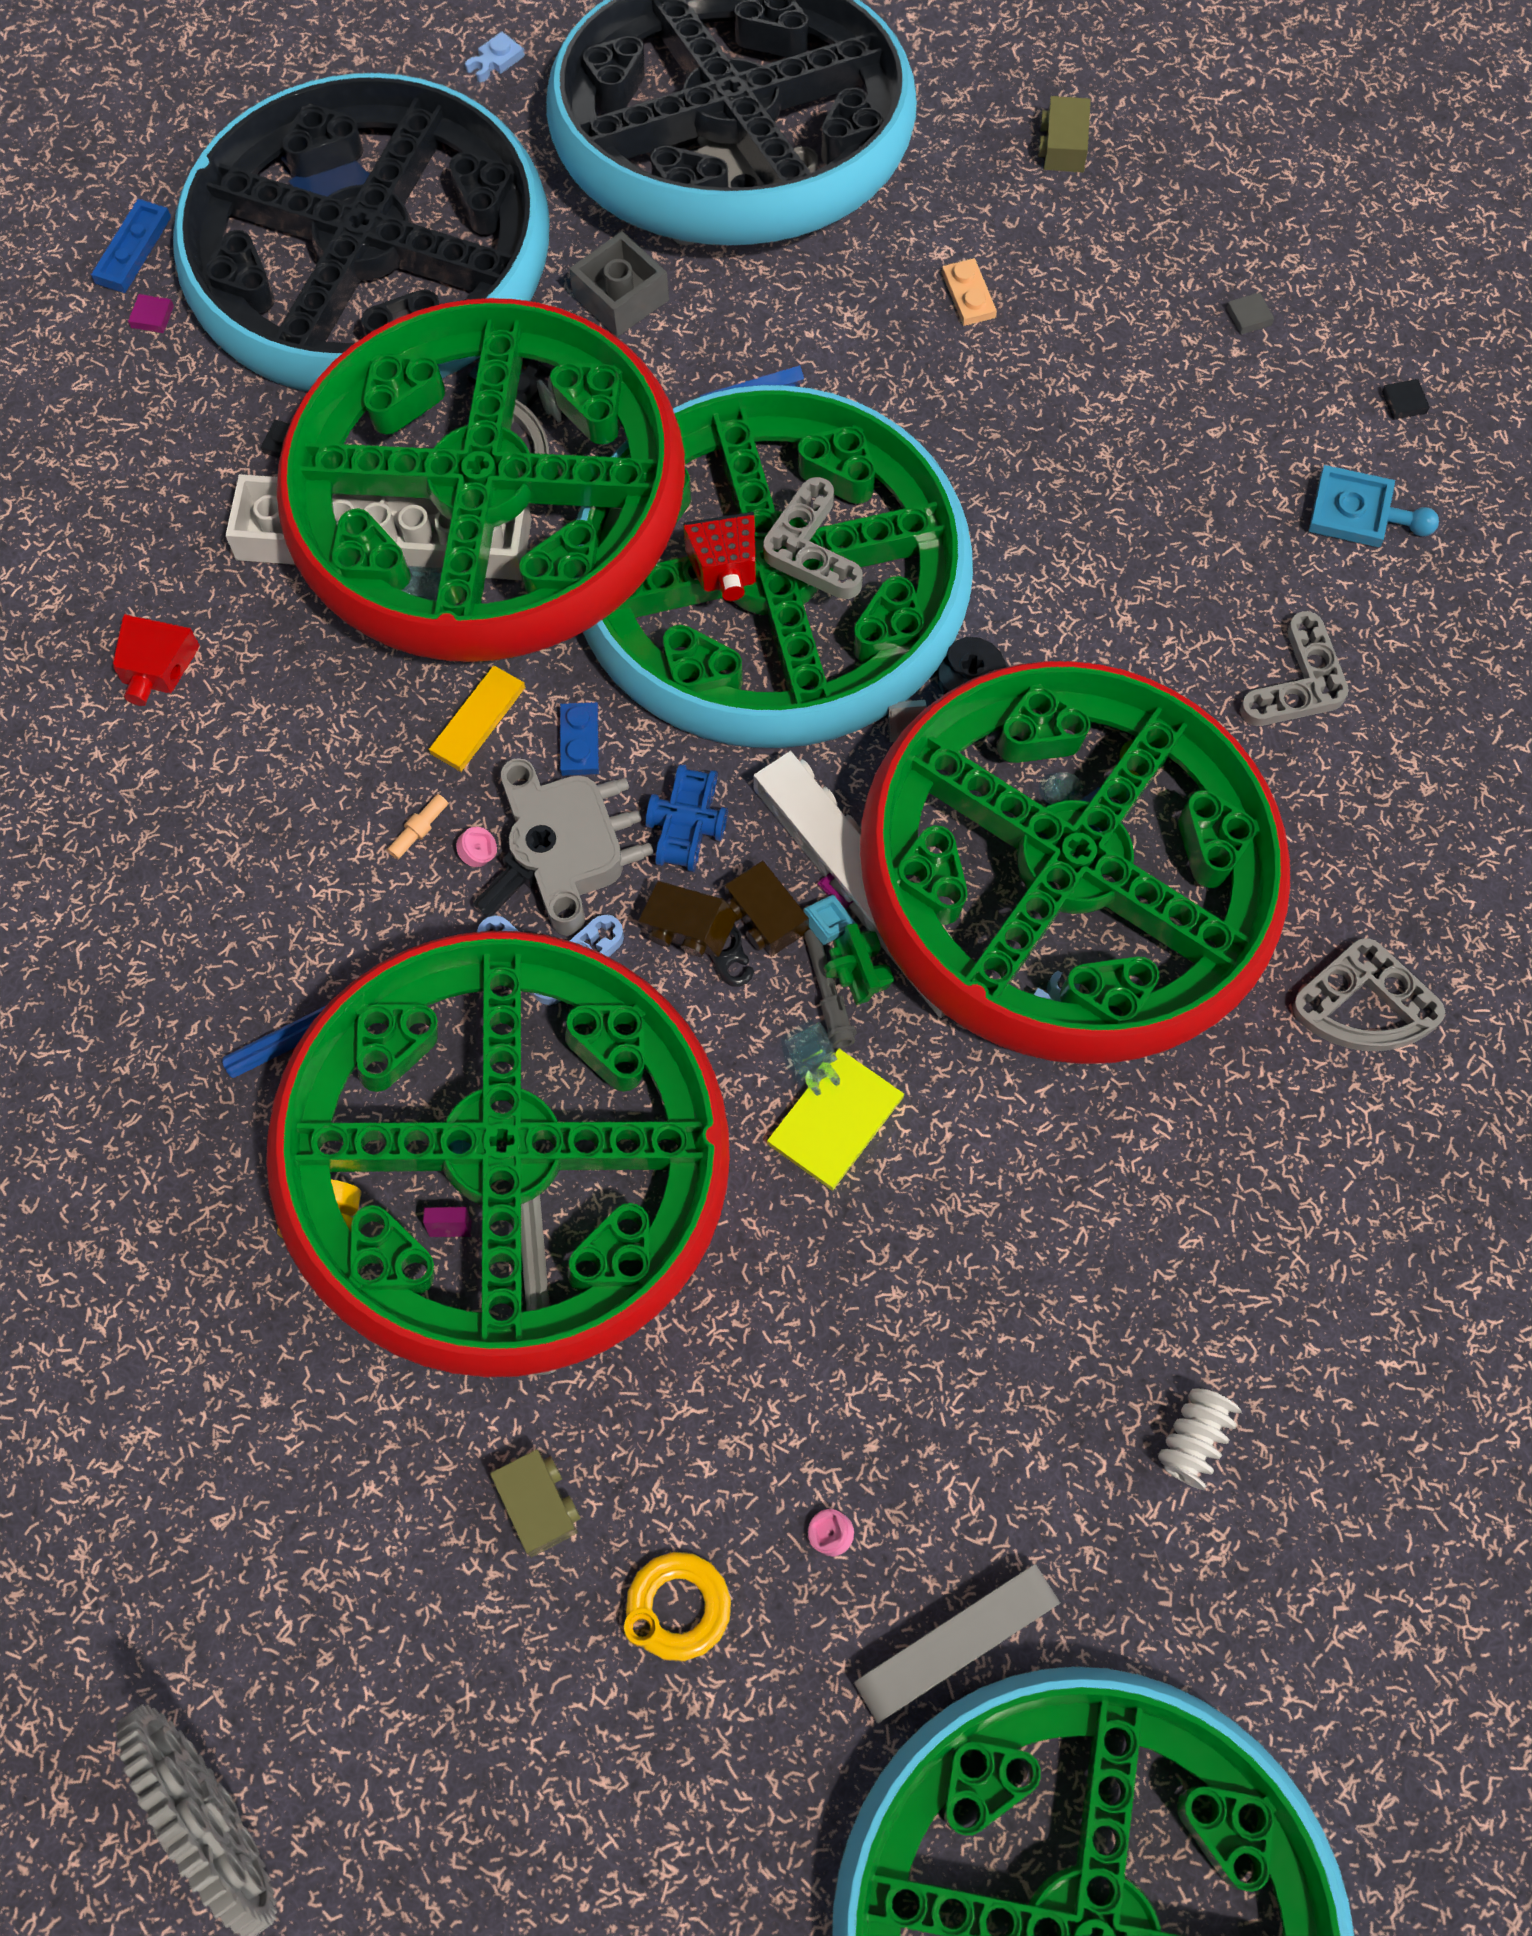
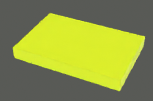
(834, 1128)

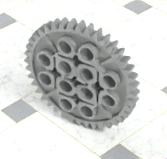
(196, 1821)

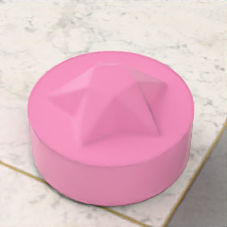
(476, 846)
(830, 1532)

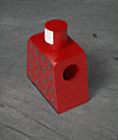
(723, 553)

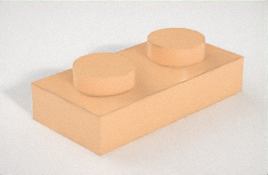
(969, 292)

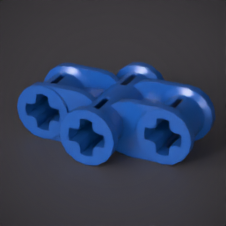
(686, 817)

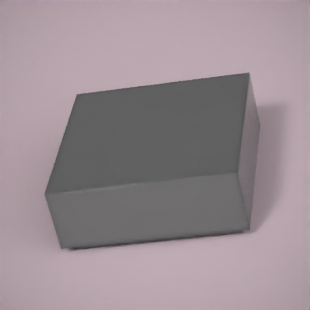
(1250, 313)

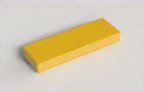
(477, 718)

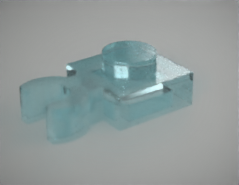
(812, 1056)

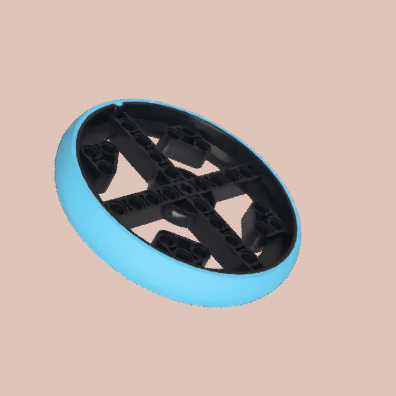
(731, 104)
(357, 229)

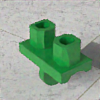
(853, 964)

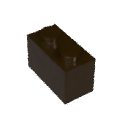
(766, 909)
(687, 919)

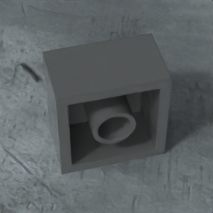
(619, 284)

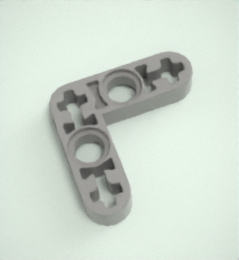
(799, 545)
(1310, 687)

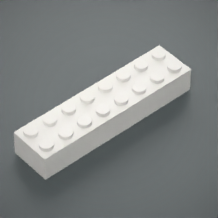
(411, 522)

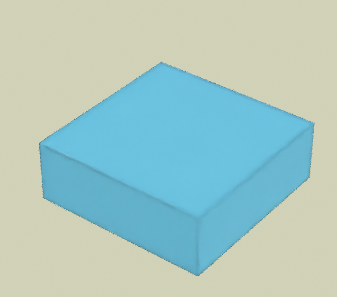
(828, 919)

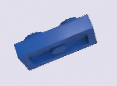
(579, 738)

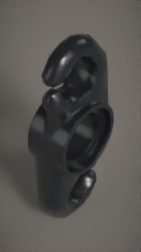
(732, 956)

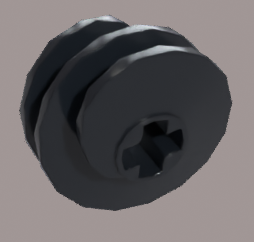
(968, 655)

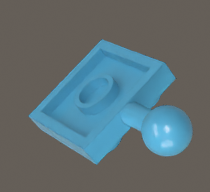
(1358, 508)

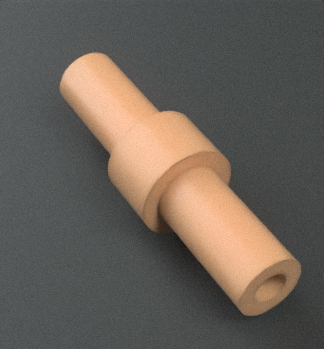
(417, 826)

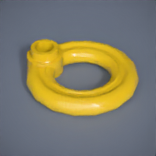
(640, 1601)

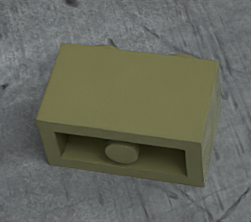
(1066, 134)
(535, 1502)

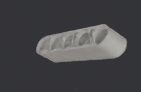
(956, 1643)

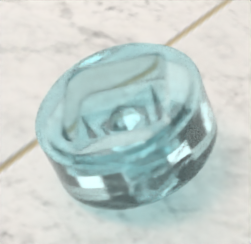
(1062, 787)

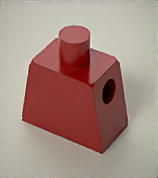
(152, 656)

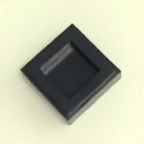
(1405, 399)

